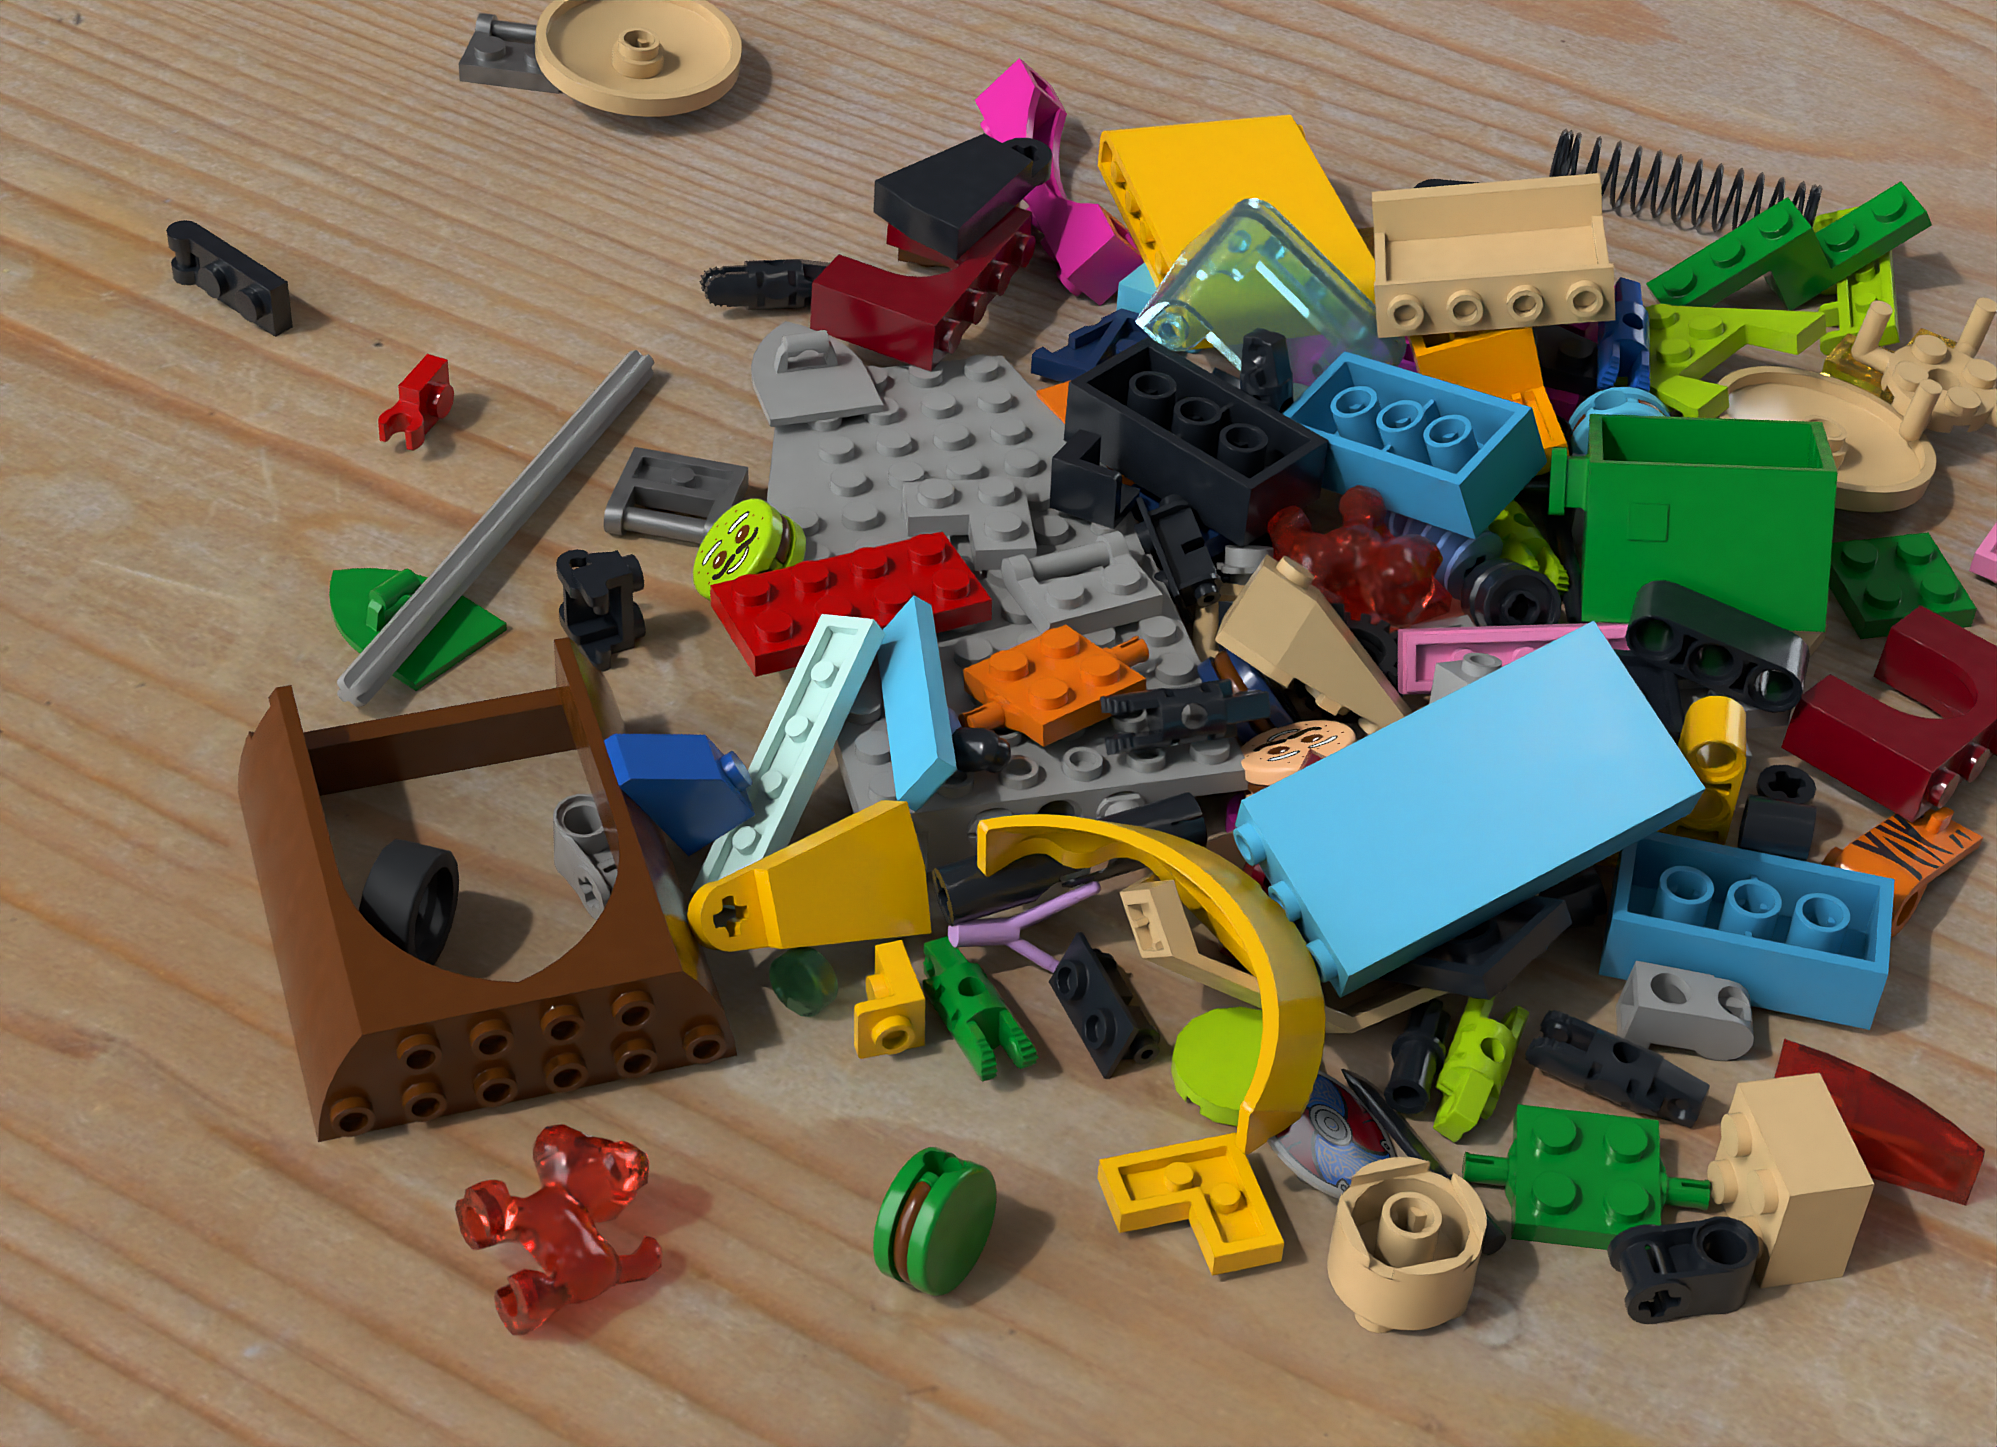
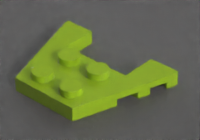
(1695, 340)

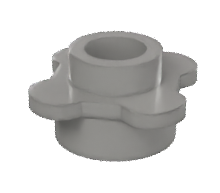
(1243, 562)

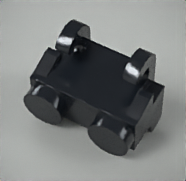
(600, 603)

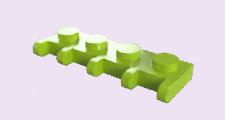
(1856, 294)

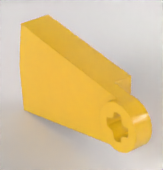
(830, 888)

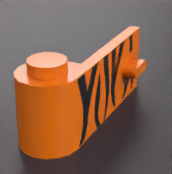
(1909, 854)

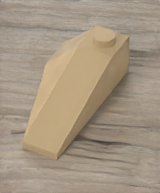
(1294, 632)

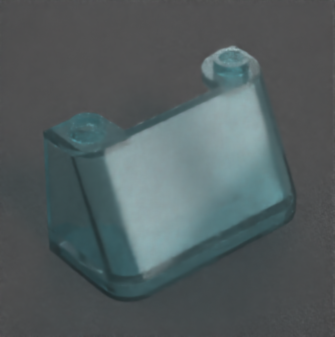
(1267, 275)

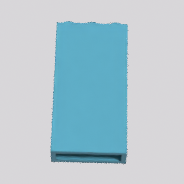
(1466, 808)

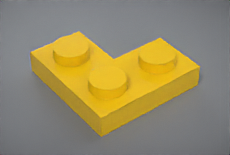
(1198, 1182)

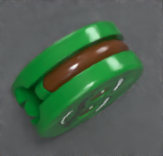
(934, 1221)

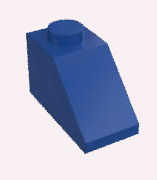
(683, 784)

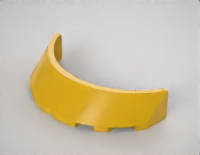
(1235, 913)

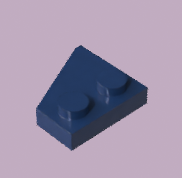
(1089, 347)

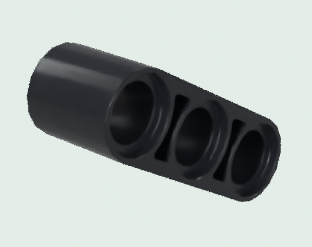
(1737, 669)

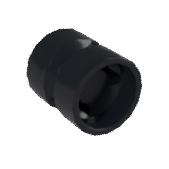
(1509, 595)

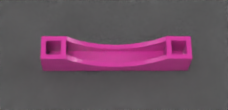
(1080, 237)

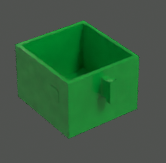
(1704, 505)

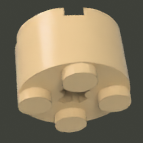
(1406, 1245)

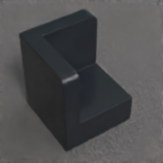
(1085, 487)

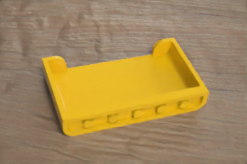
(1188, 175)

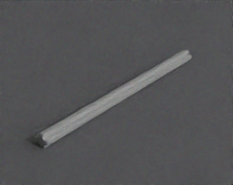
(493, 531)

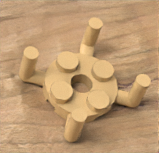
(1927, 366)

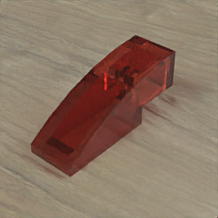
(1892, 1129)

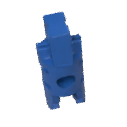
(1625, 341)

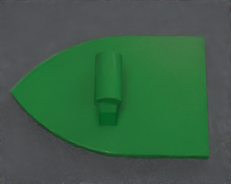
(369, 598)

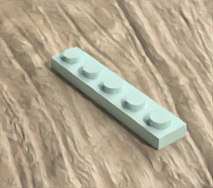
(798, 742)

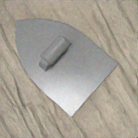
(810, 377)

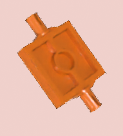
(1051, 684)

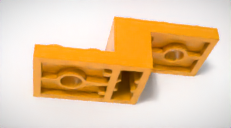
(1496, 364)

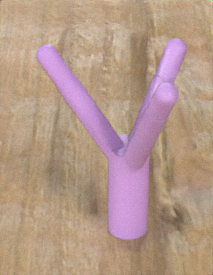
(1007, 930)

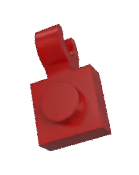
(423, 400)

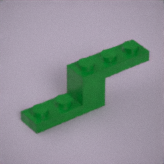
(1790, 253)

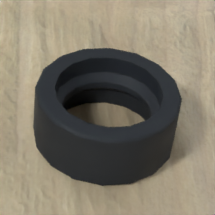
(412, 897)

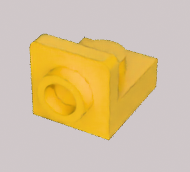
(895, 1006)

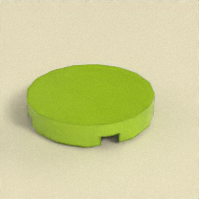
(1218, 1060)

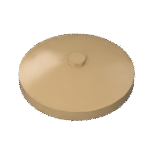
(639, 54)
(1872, 460)

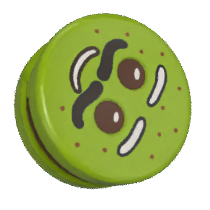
(747, 541)

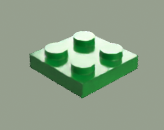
(1891, 577)

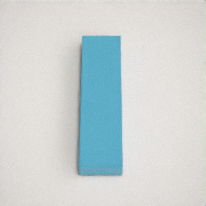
(915, 705)

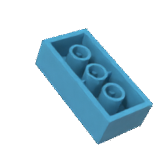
(1421, 442)
(1780, 926)

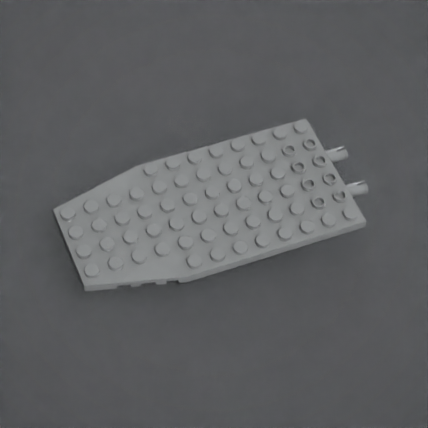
(847, 494)

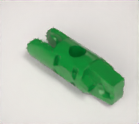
(973, 1010)

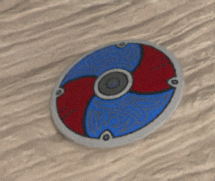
(1332, 1138)

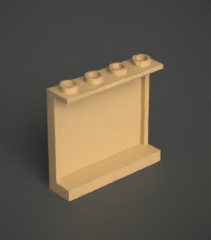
(1491, 256)

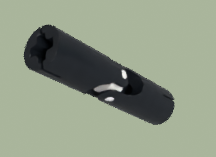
(968, 894)

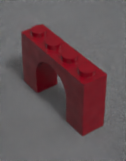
(924, 315)
(1896, 755)

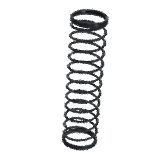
(1565, 158)

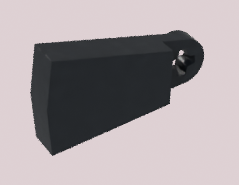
(961, 191)

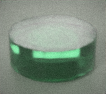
(803, 980)

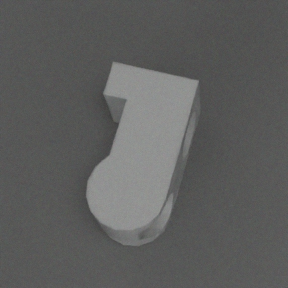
(1685, 1011)

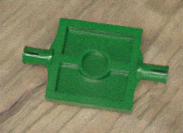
(1583, 1176)

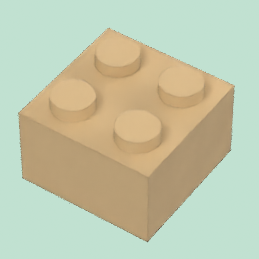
(1791, 1178)

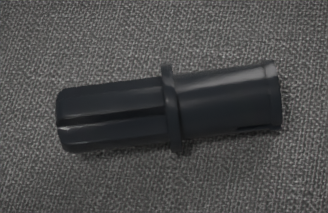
(1417, 1057)

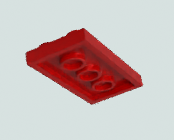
(778, 610)

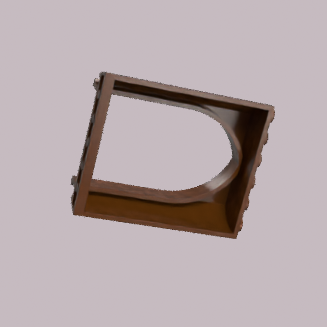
(412, 1042)

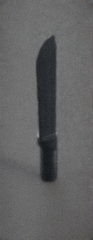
(1411, 1143)

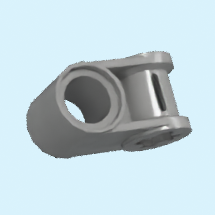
(583, 851)

